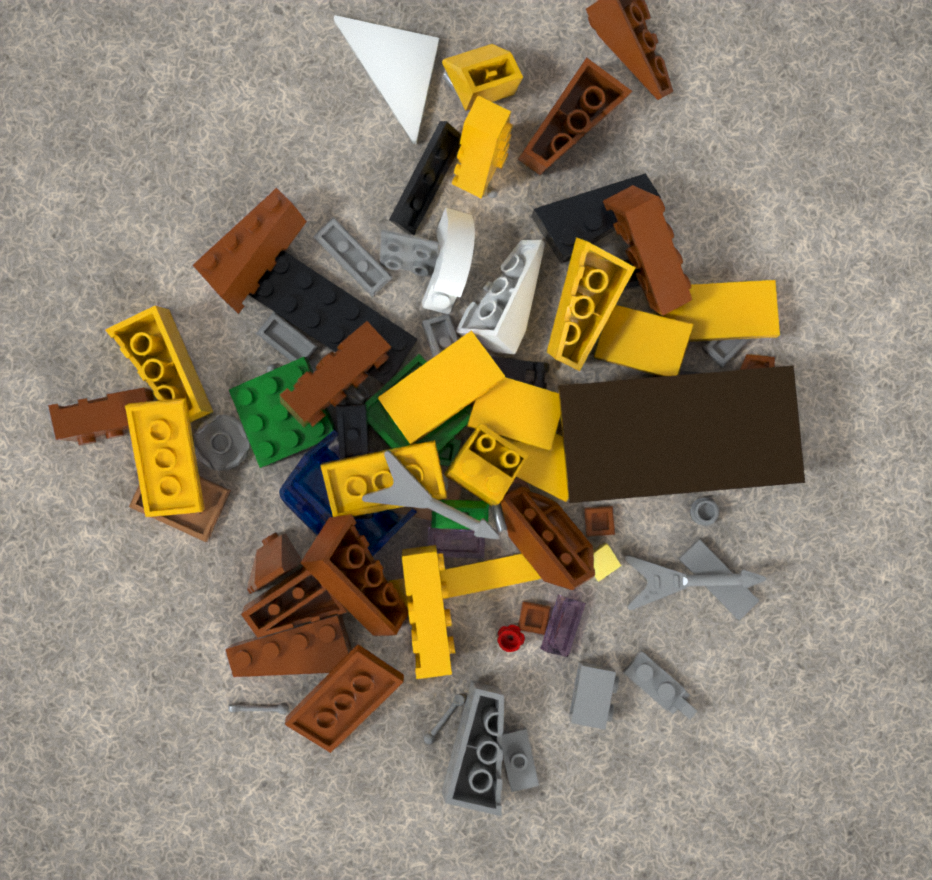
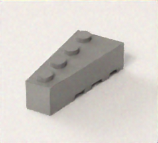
(477, 754)

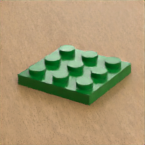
(267, 423)
(387, 429)

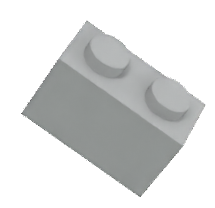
(593, 695)

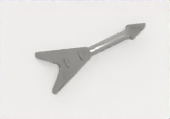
(411, 493)
(666, 581)

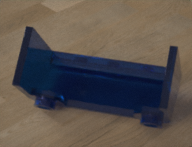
(308, 499)

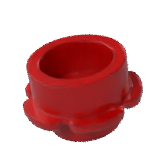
(507, 644)

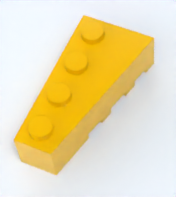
(482, 146)
(587, 299)
(161, 358)
(427, 611)

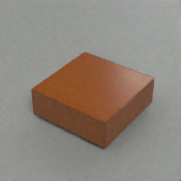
(599, 521)
(534, 617)

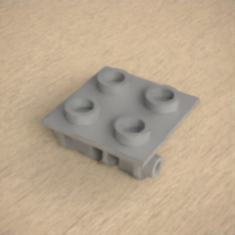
(408, 253)

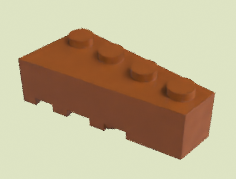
(582, 105)
(250, 249)
(354, 578)

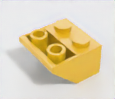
(483, 73)
(486, 465)

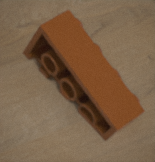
(651, 248)
(335, 375)
(299, 650)

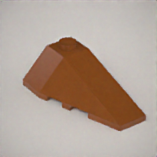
(625, 32)
(272, 561)

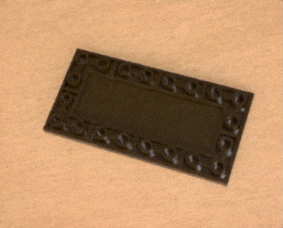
(681, 434)

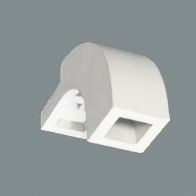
(453, 261)

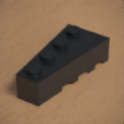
(582, 216)

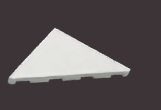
(397, 64)

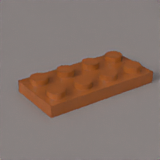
(344, 698)

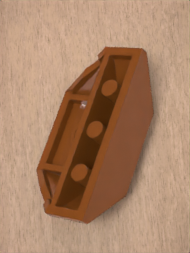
(548, 539)

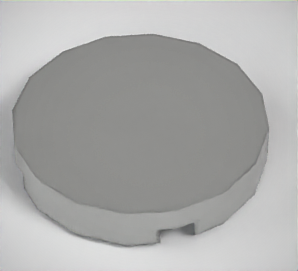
(231, 445)

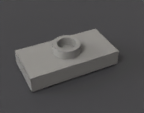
(519, 760)

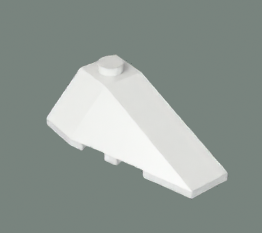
(505, 310)

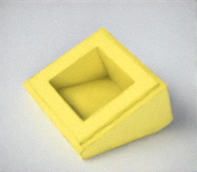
(604, 561)

